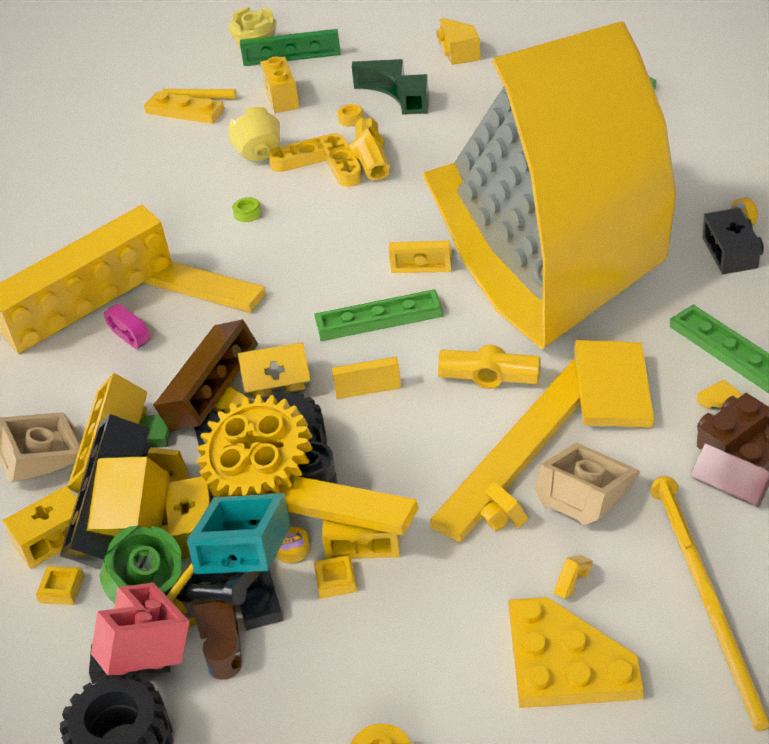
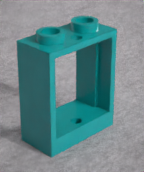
(228, 531)

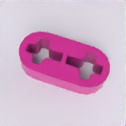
(127, 326)

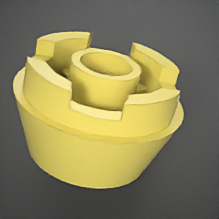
(252, 24)
(255, 134)

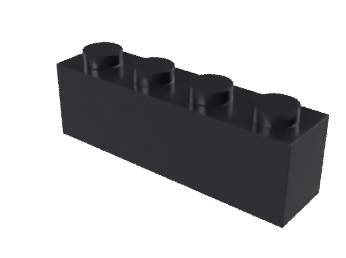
(113, 439)

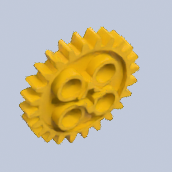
(250, 440)

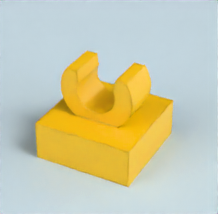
(502, 509)

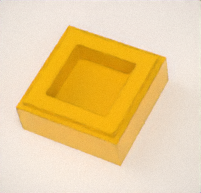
(335, 576)
(60, 585)

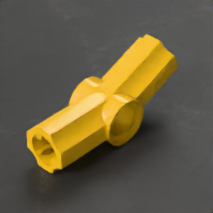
(368, 149)

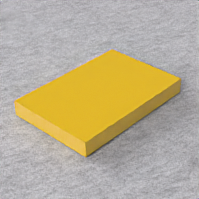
(613, 384)

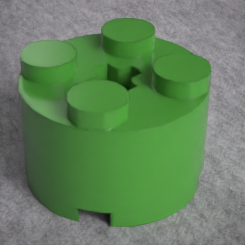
(140, 548)

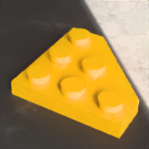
(567, 659)

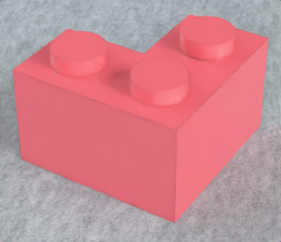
(139, 632)

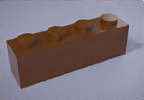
(205, 376)

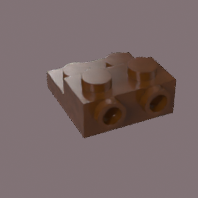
(738, 429)

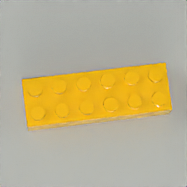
(81, 277)

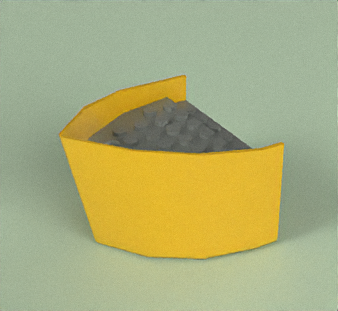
(562, 182)

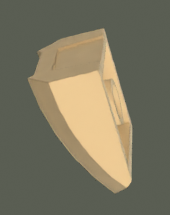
(37, 445)
(583, 483)

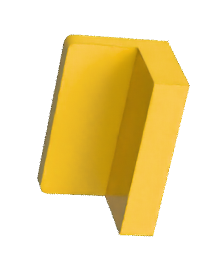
(420, 256)

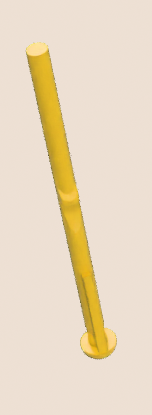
(664, 489)

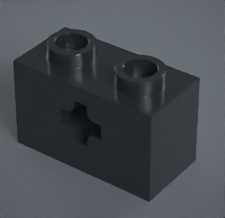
(732, 241)

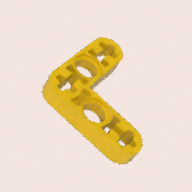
(319, 150)

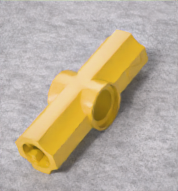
(489, 366)

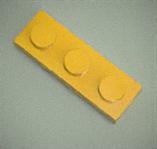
(184, 107)

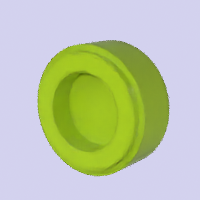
(247, 209)

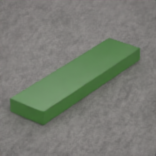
(378, 315)
(724, 344)

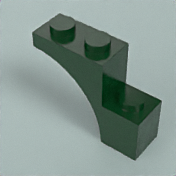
(389, 78)

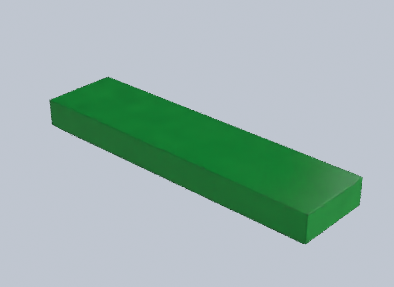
(292, 46)

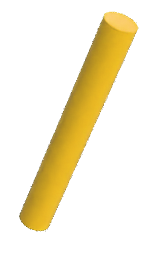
(205, 93)

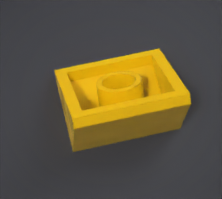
(127, 495)

